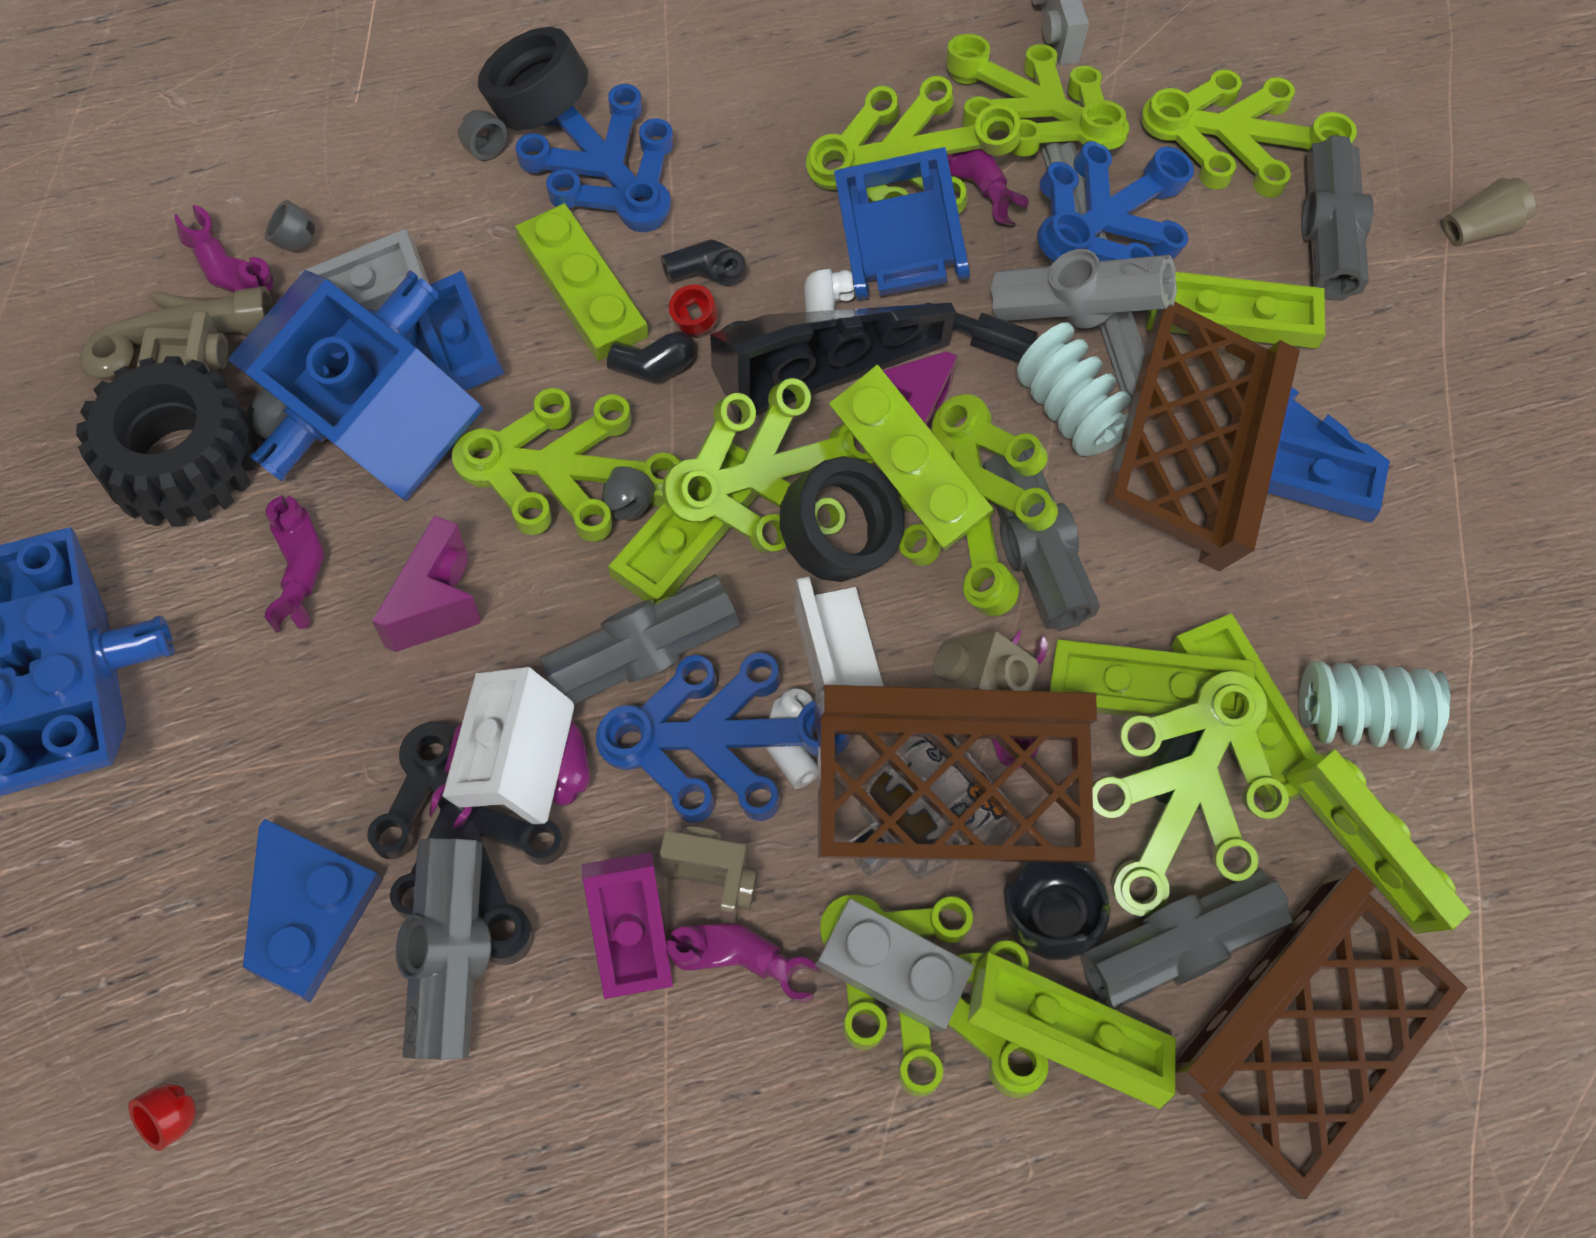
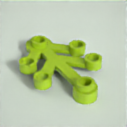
(1180, 117)
(1094, 121)
(905, 140)
(964, 446)
(555, 464)
(759, 470)
(1194, 782)
(916, 1036)

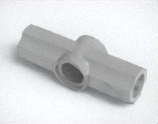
(1084, 288)

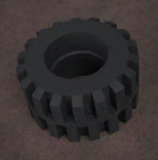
(147, 406)

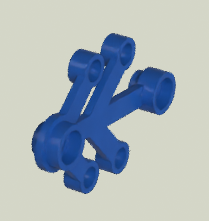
(606, 160)
(1068, 230)
(708, 735)

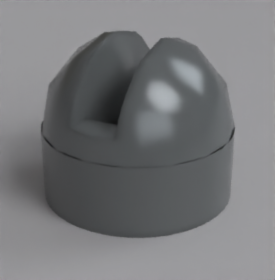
(477, 144)
(290, 227)
(265, 413)
(627, 493)

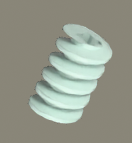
(1072, 393)
(1375, 702)

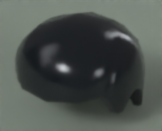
(1056, 909)

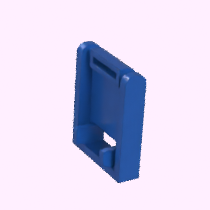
(906, 237)

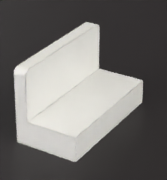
(835, 637)
(510, 744)

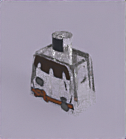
(920, 820)

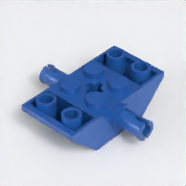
(355, 382)
(61, 663)

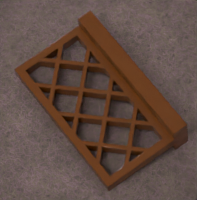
(1244, 458)
(956, 714)
(1269, 988)

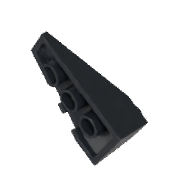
(823, 347)

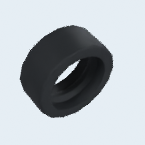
(533, 78)
(874, 495)

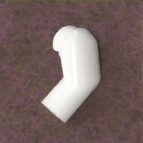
(825, 288)
(793, 760)

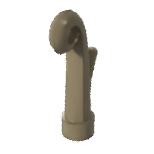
(229, 314)

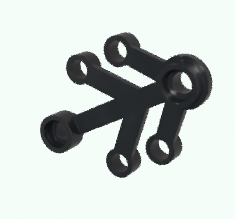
(482, 822)

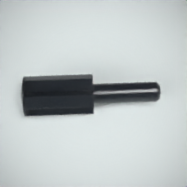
(996, 335)

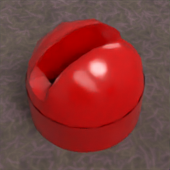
(687, 297)
(162, 1114)

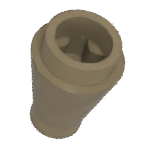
(1492, 212)

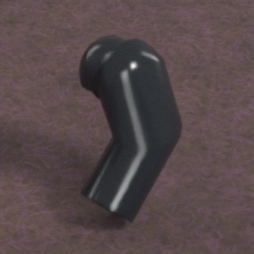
(706, 259)
(656, 361)

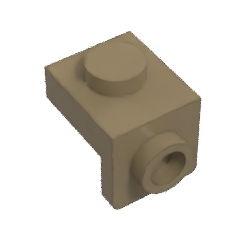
(198, 343)
(983, 663)
(705, 858)

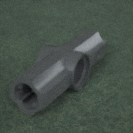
(1337, 218)
(1046, 556)
(641, 640)
(1185, 940)
(443, 949)

